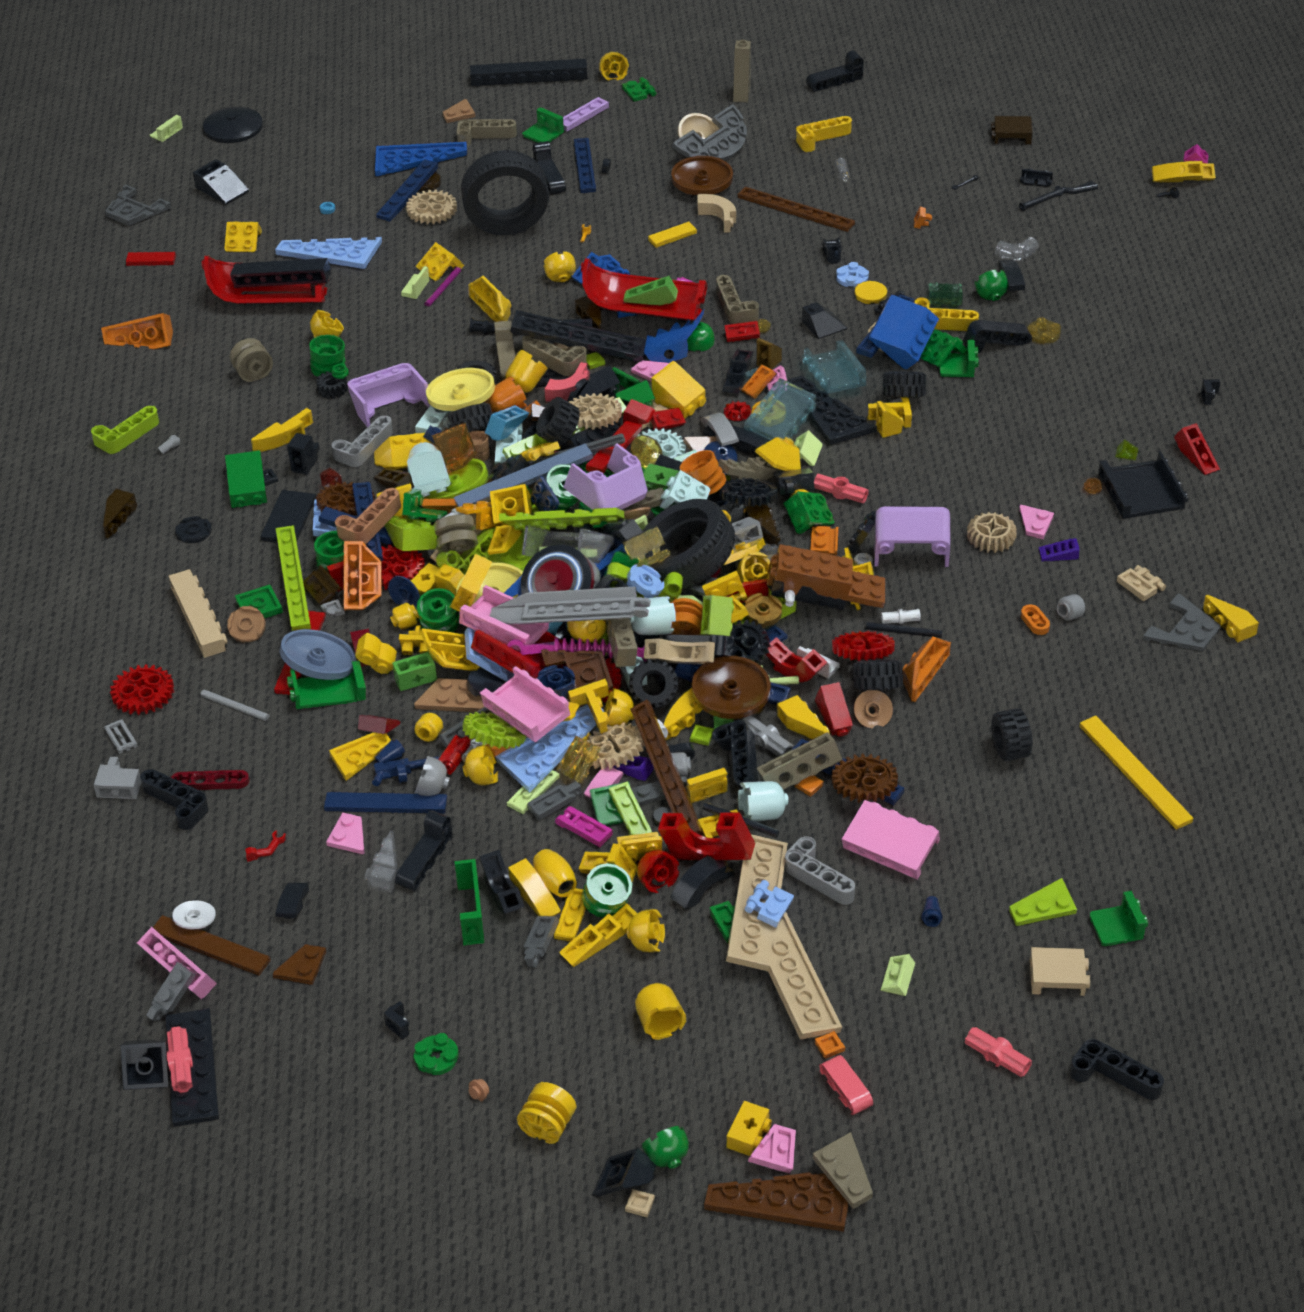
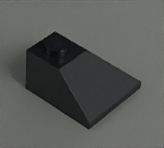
(821, 320)
(144, 1064)
(625, 1172)

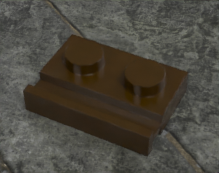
(321, 585)

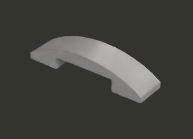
(722, 428)

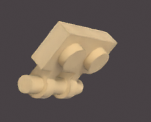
(1141, 582)

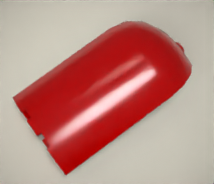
(221, 284)
(609, 288)

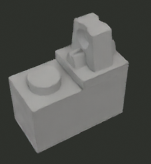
(117, 782)

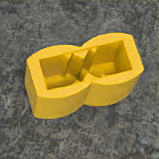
(375, 653)

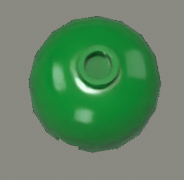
(991, 285)
(701, 338)
(667, 1148)

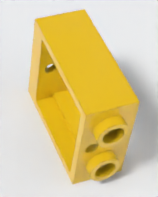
(471, 582)

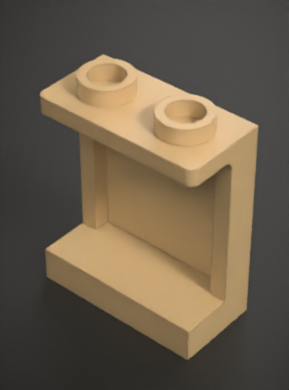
(1058, 969)

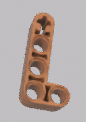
(371, 520)

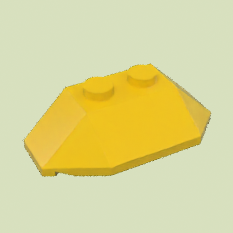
(490, 299)
(396, 449)
(447, 649)

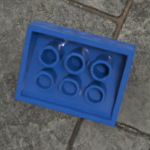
(903, 330)

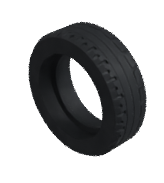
(504, 164)
(707, 553)

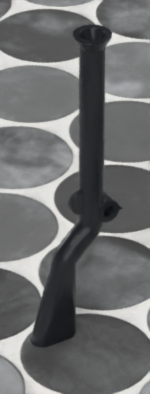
(1059, 192)

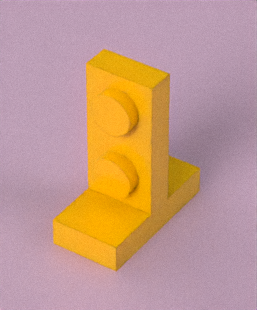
(902, 408)
(591, 695)
(617, 856)

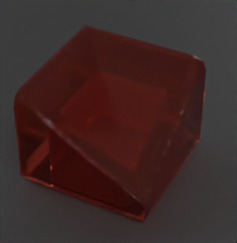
(329, 477)

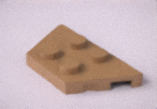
(449, 696)

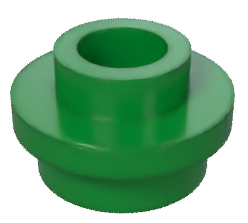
(340, 371)

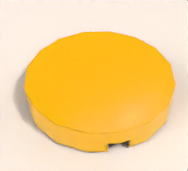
(870, 292)

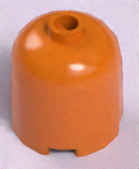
(506, 395)

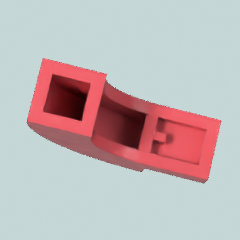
(564, 387)

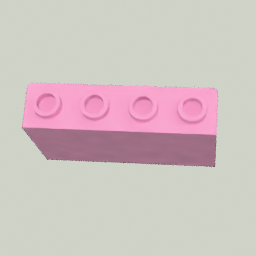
(478, 618)
(527, 705)
(890, 838)

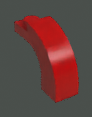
(793, 665)

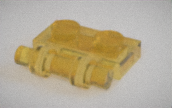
(644, 543)
(575, 756)

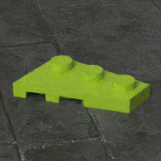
(1044, 904)

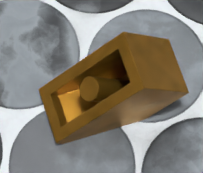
(768, 354)

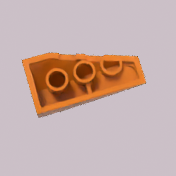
(148, 331)

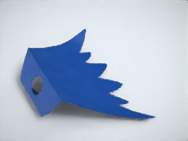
(673, 340)

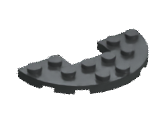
(721, 144)

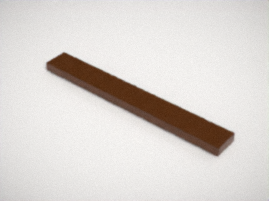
(796, 209)
(664, 764)

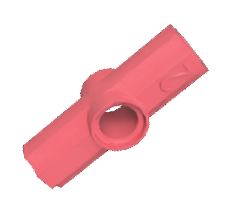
(841, 488)
(998, 1051)
(179, 1059)

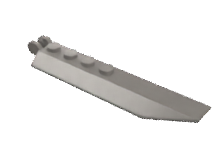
(572, 606)

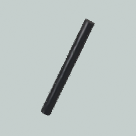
(904, 629)
(750, 823)

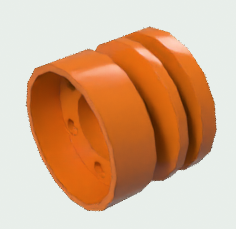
(705, 469)
(688, 617)

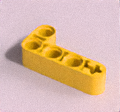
(810, 133)
(950, 318)

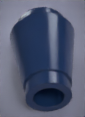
(390, 752)
(932, 912)

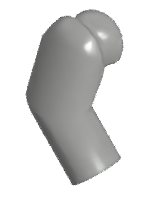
(172, 442)

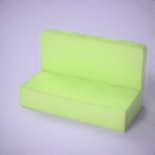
(168, 129)
(416, 284)
(808, 447)

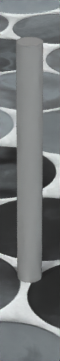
(235, 705)

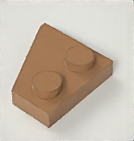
(459, 112)

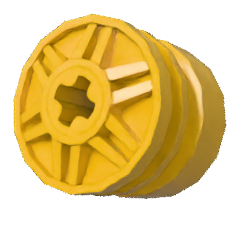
(546, 1112)

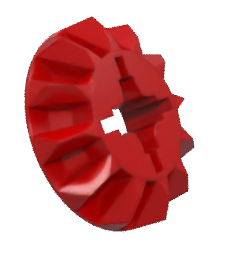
(735, 415)

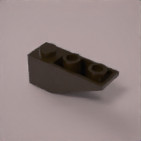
(117, 509)
(768, 526)

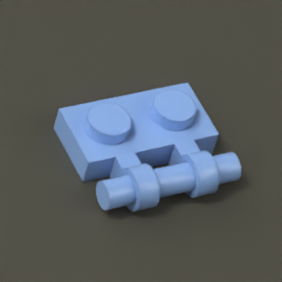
(775, 906)

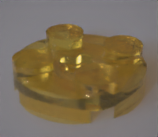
(1051, 329)

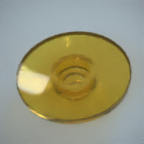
(646, 449)

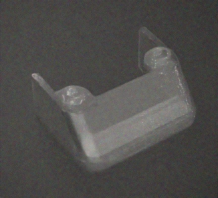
(590, 543)

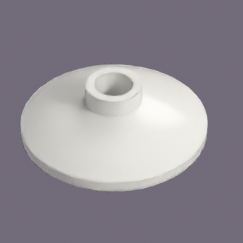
(194, 914)

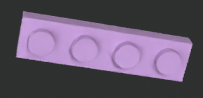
(584, 113)

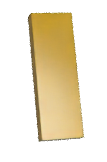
(672, 234)
(570, 917)

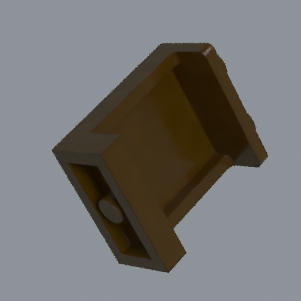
(1012, 128)

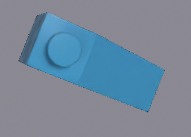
(505, 422)

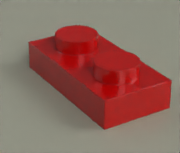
(742, 331)
(667, 419)

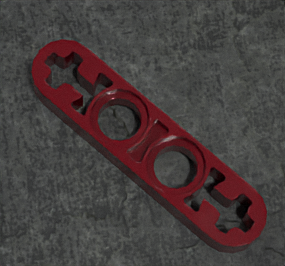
(210, 778)

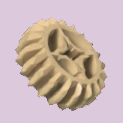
(991, 532)

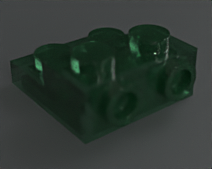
(945, 294)

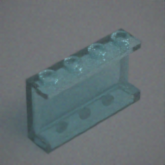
(836, 369)
(781, 411)

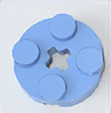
(845, 274)
(645, 580)

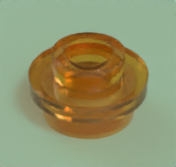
(1093, 485)

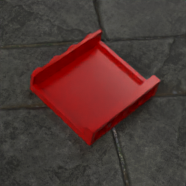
(509, 657)

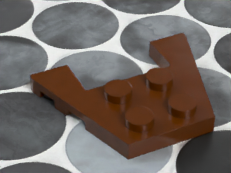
(586, 665)

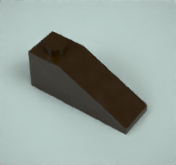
(588, 310)
(393, 478)

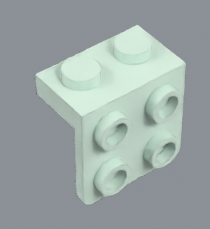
(429, 472)
(683, 488)

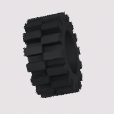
(327, 390)

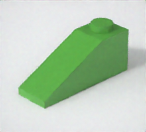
(654, 293)

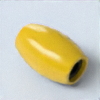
(555, 872)

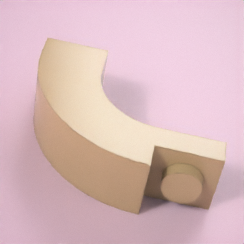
(717, 206)
(679, 651)

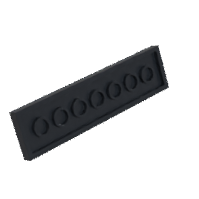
(578, 335)

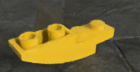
(1183, 171)
(280, 435)
(681, 714)

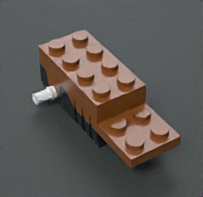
(821, 579)

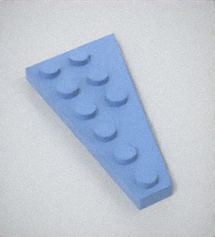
(337, 251)
(535, 760)

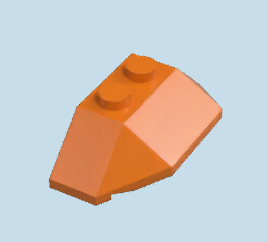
(361, 576)
(924, 666)

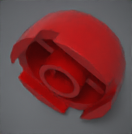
(657, 866)

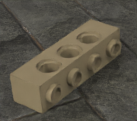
(622, 641)
(803, 754)

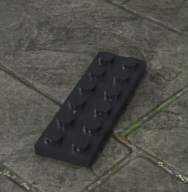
(201, 1100)

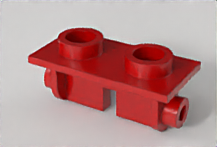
(453, 753)

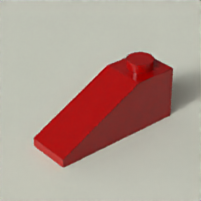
(1196, 449)

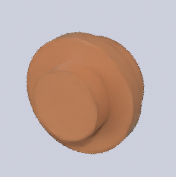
(478, 1089)

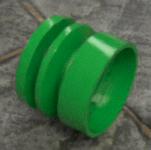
(326, 353)

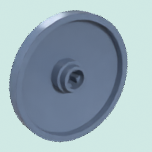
(317, 654)

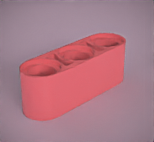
(847, 1084)

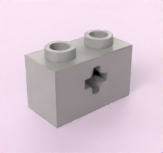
(747, 530)

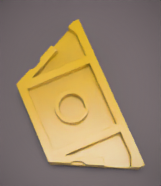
(743, 549)

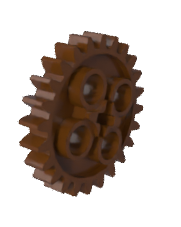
(338, 497)
(865, 778)

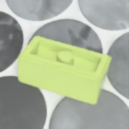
(898, 974)

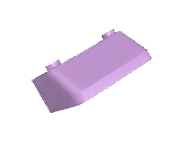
(386, 387)
(615, 491)
(912, 526)

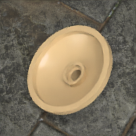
(699, 123)

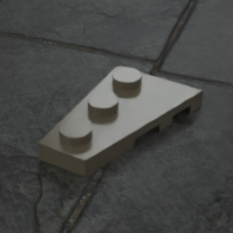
(845, 1170)

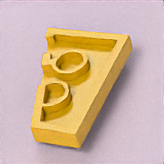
(358, 753)

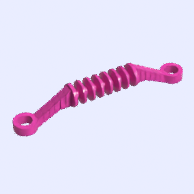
(571, 647)

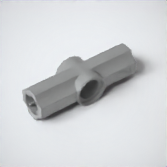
(768, 737)

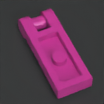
(584, 826)

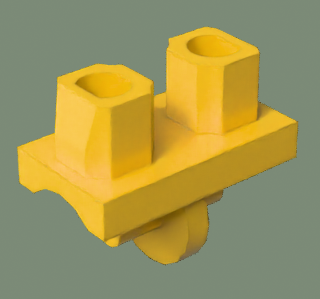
(412, 640)

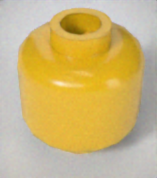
(404, 616)
(428, 727)

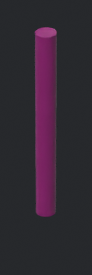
(442, 287)

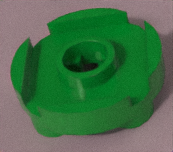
(432, 1044)

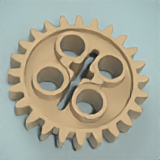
(431, 207)
(597, 410)
(624, 740)

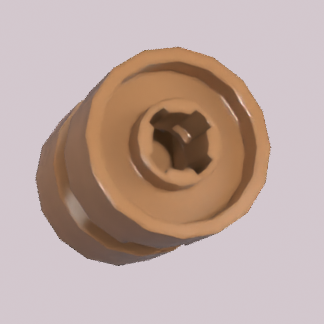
(481, 444)

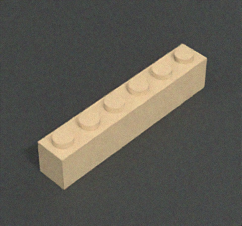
(197, 613)

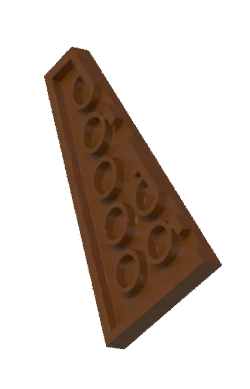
(787, 1198)

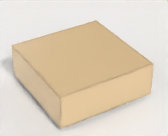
(639, 1203)

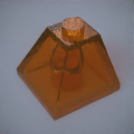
(455, 447)

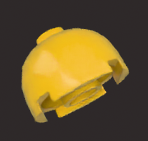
(613, 63)
(560, 266)
(324, 325)
(753, 567)
(587, 629)
(618, 708)
(479, 765)
(645, 927)

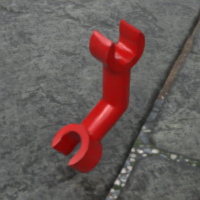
(253, 853)

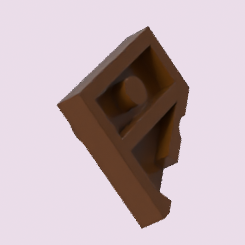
(302, 965)

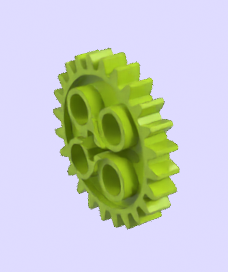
(492, 730)

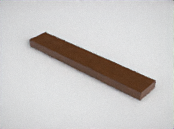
(213, 946)

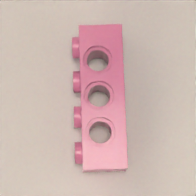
(169, 955)

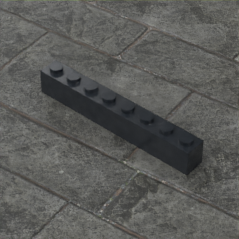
(528, 72)

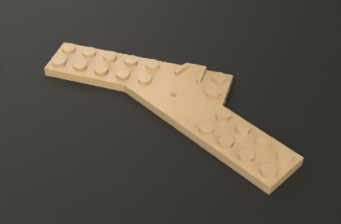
(778, 948)

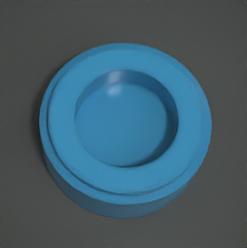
(327, 207)

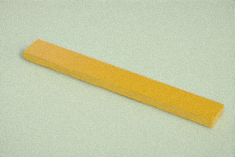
(1136, 772)

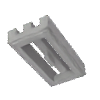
(126, 746)

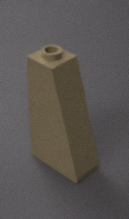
(742, 71)

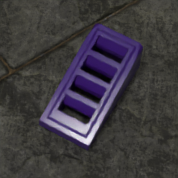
(1070, 552)
(641, 771)

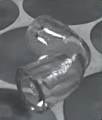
(1017, 251)

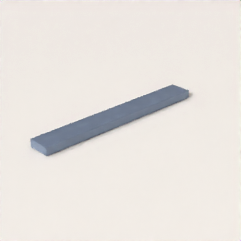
(525, 476)

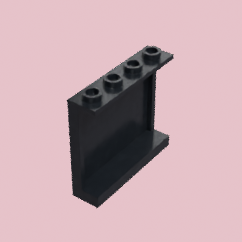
(1143, 487)

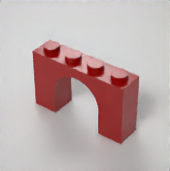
(685, 844)

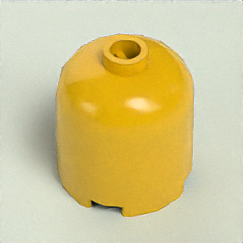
(525, 371)
(660, 999)

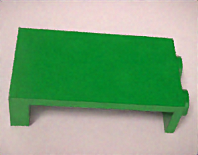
(245, 479)
(319, 692)
(470, 921)

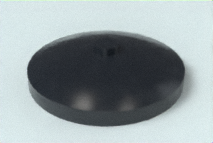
(233, 124)

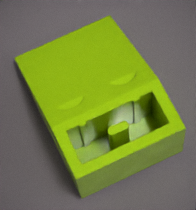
(411, 534)
(717, 615)

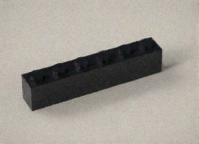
(280, 273)

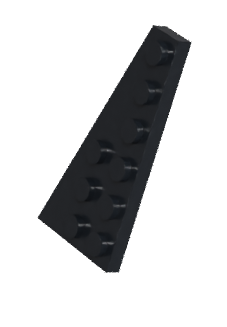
(832, 416)

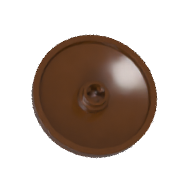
(702, 175)
(731, 687)

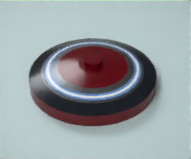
(557, 570)

